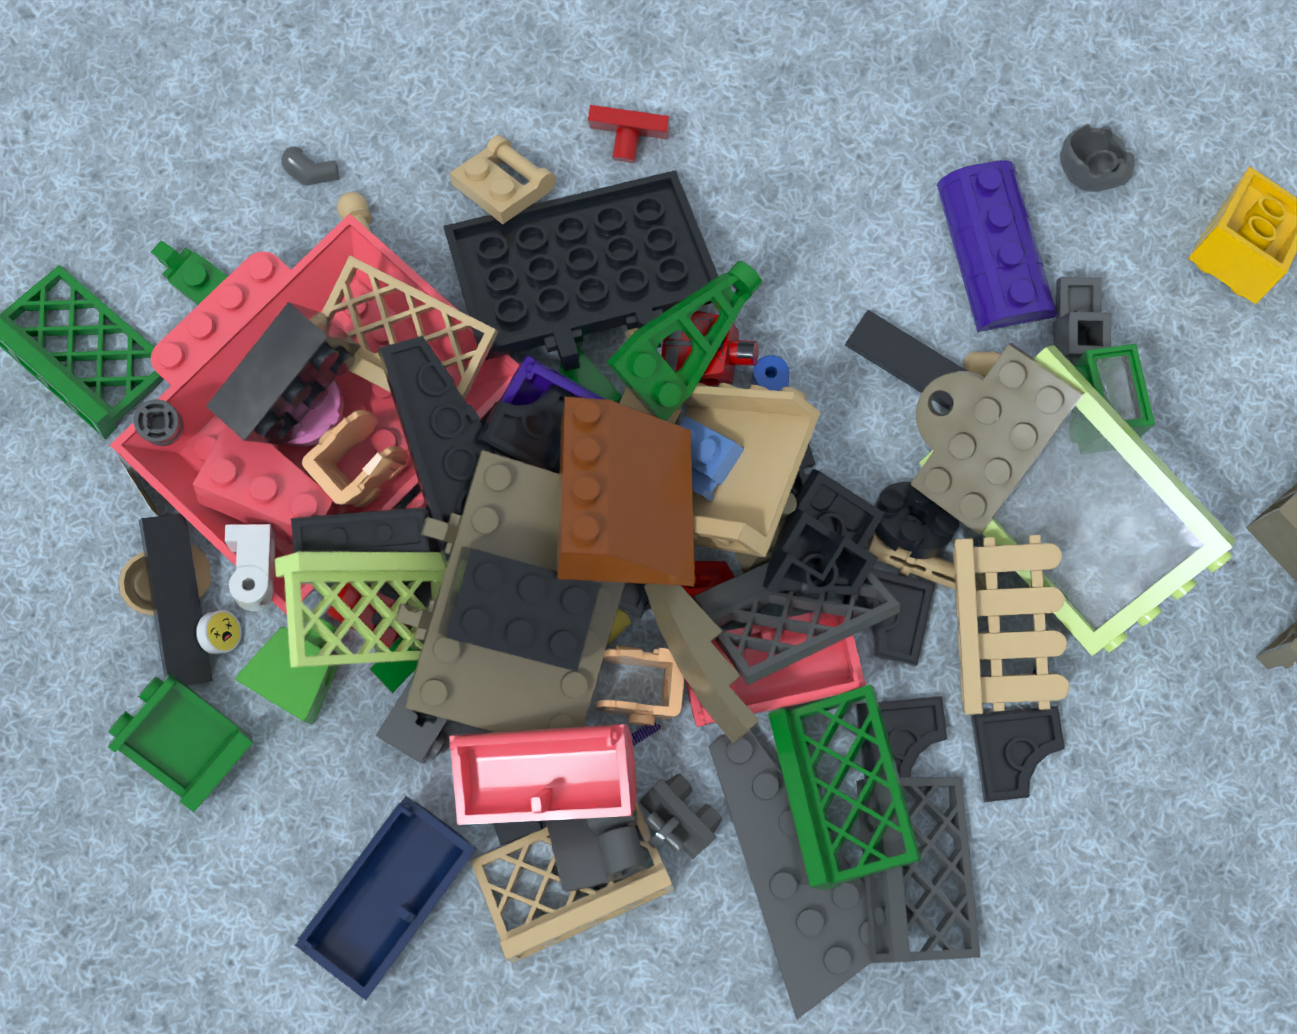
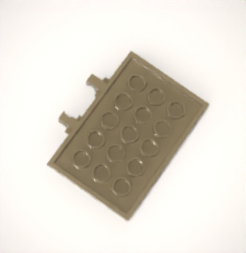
(515, 516)

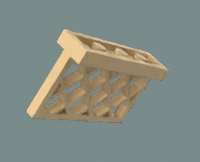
(369, 364)
(575, 915)

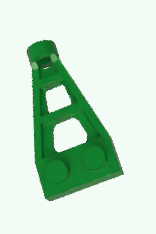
(649, 374)

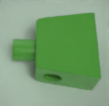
(292, 689)

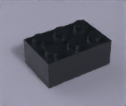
(284, 376)
(518, 609)

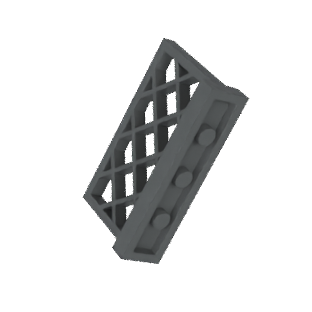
(744, 597)
(885, 889)

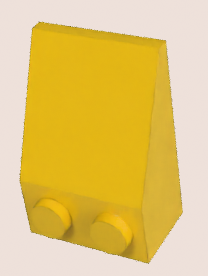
(1250, 237)

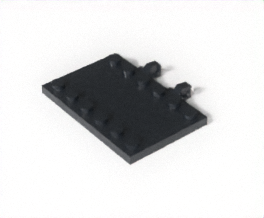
(580, 265)

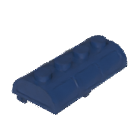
(385, 897)

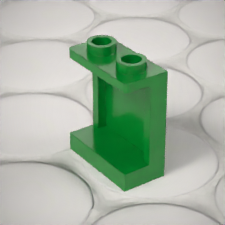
(180, 739)

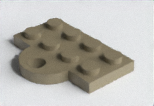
(990, 433)

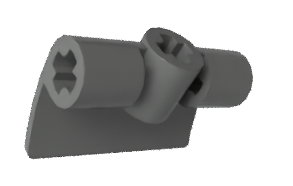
(595, 850)

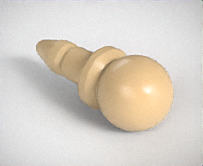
(355, 205)

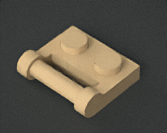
(494, 188)

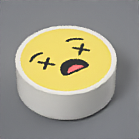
(219, 632)

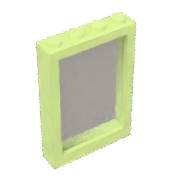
(1115, 514)

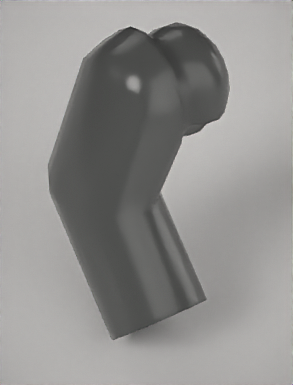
(307, 171)

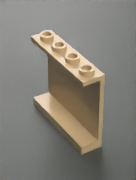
(775, 436)

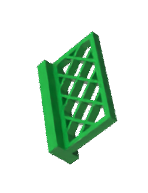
(47, 365)
(807, 799)

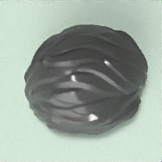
(1096, 159)

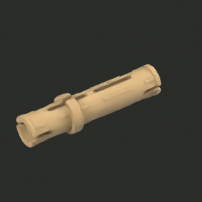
(932, 569)

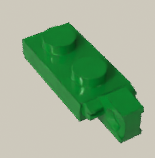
(188, 272)

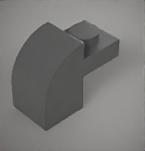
(1079, 316)

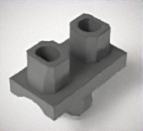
(675, 820)

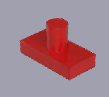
(628, 128)

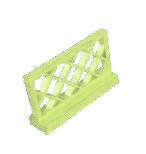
(356, 569)

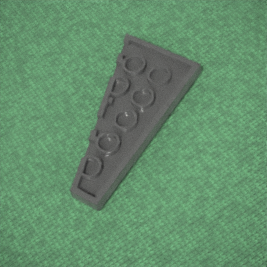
(814, 932)

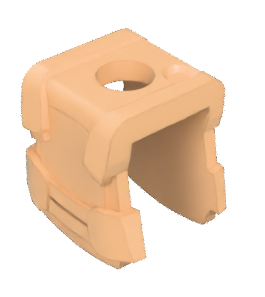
(331, 448)
(671, 692)

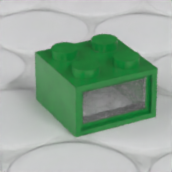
(1121, 382)

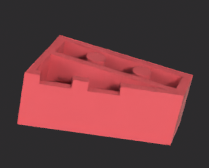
(258, 485)

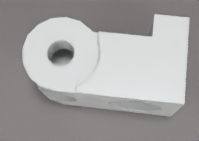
(255, 564)

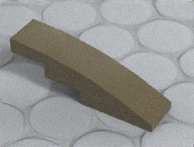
(690, 638)

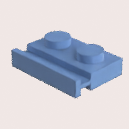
(711, 457)

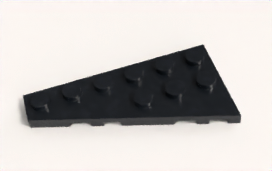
(436, 427)

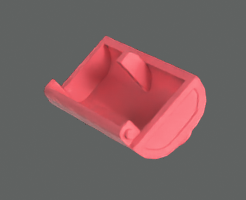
(805, 681)
(544, 774)

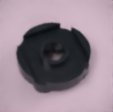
(897, 531)

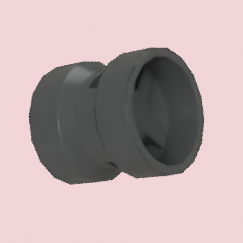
(164, 429)

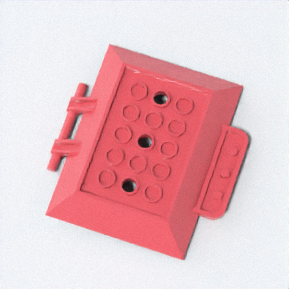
(230, 321)

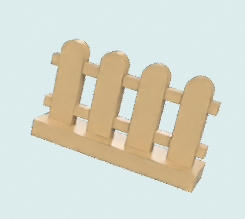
(1012, 644)

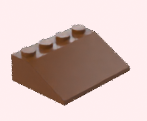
(624, 496)

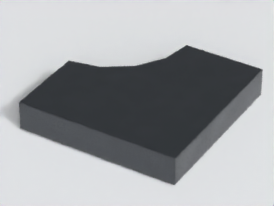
(528, 431)
(901, 635)
(910, 729)
(1011, 748)

